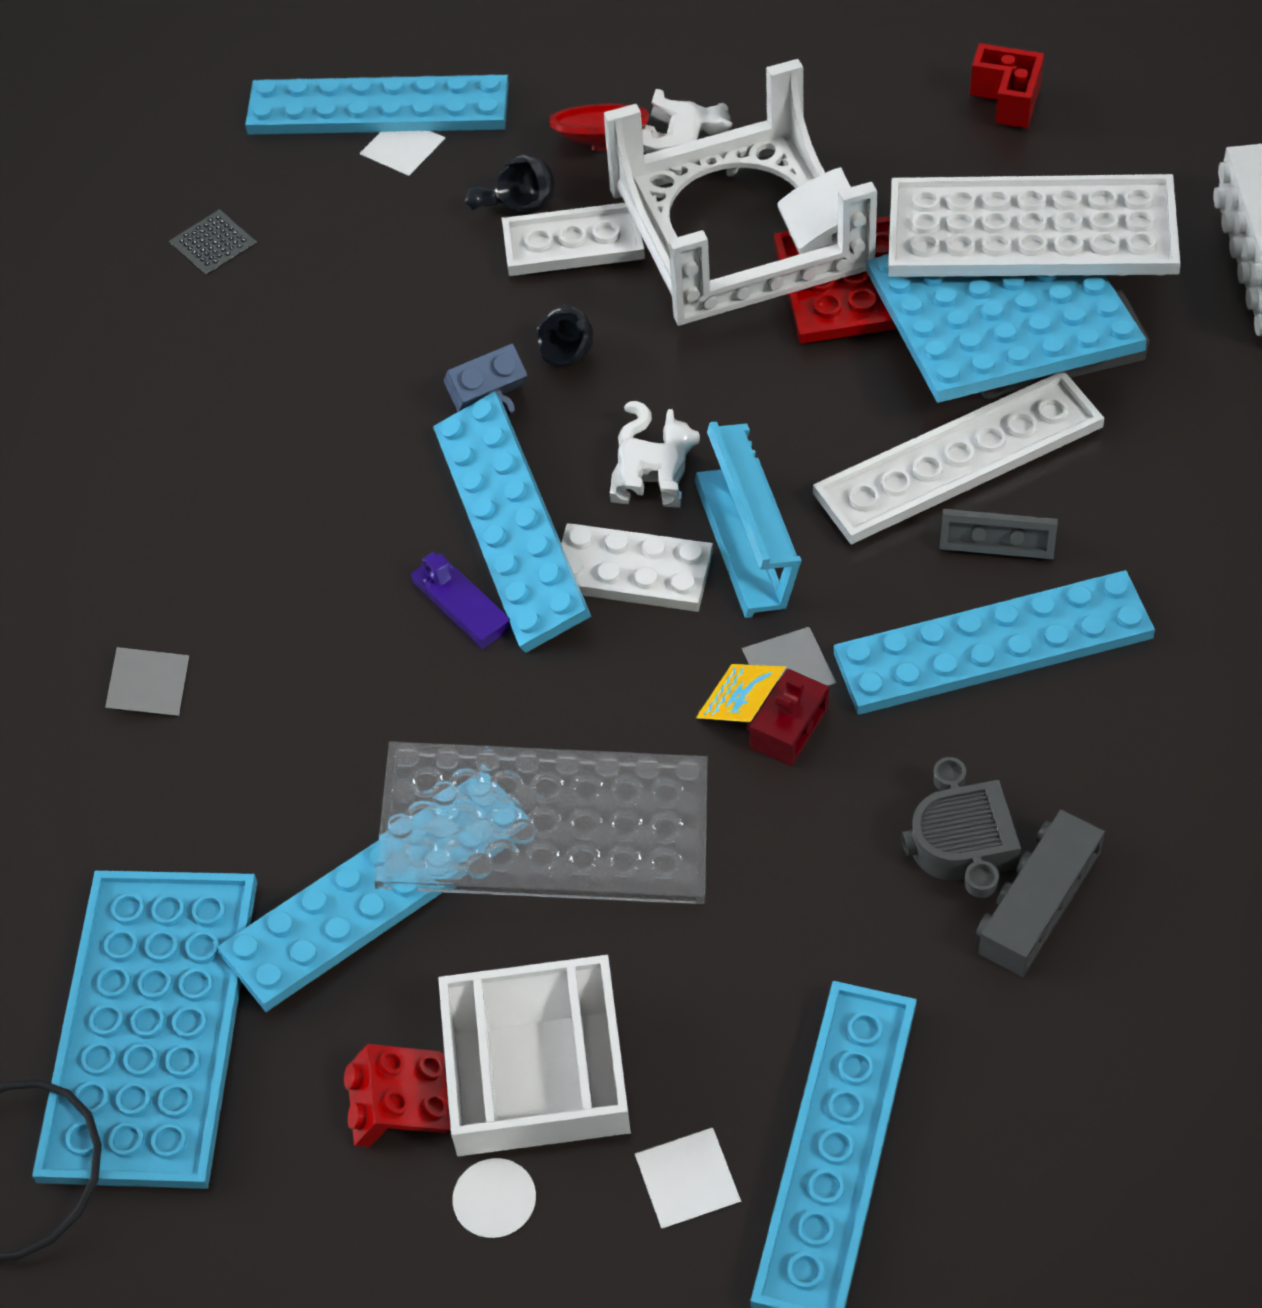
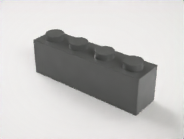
(1040, 892)

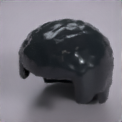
(564, 336)

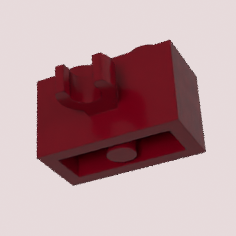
(788, 717)

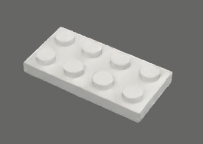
(571, 239)
(638, 566)

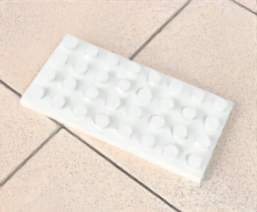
(1033, 226)

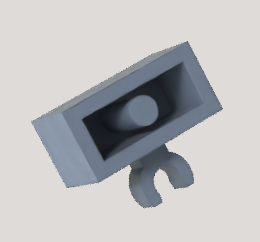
(492, 372)

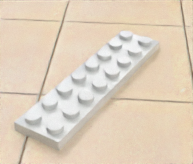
(957, 456)

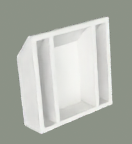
(532, 1056)

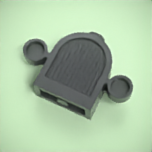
(963, 831)

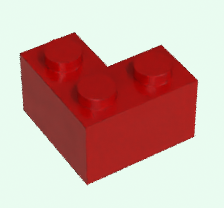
(1010, 78)

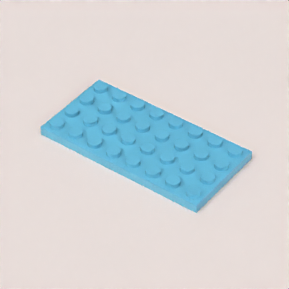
(147, 1030)

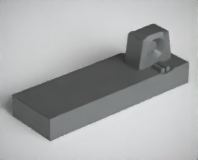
(998, 534)

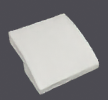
(813, 210)

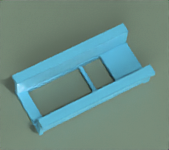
(747, 522)

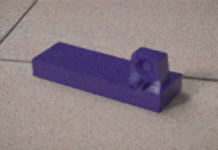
(460, 600)

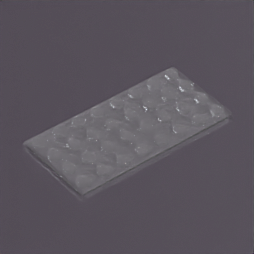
(543, 823)

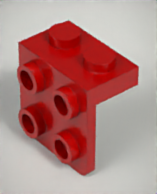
(396, 1091)

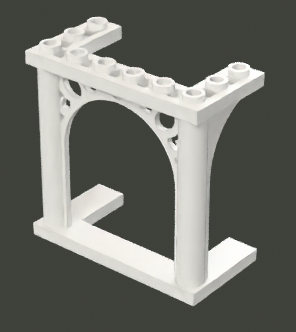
(685, 259)

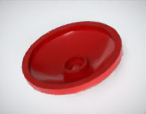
(586, 124)

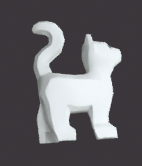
(685, 123)
(651, 461)

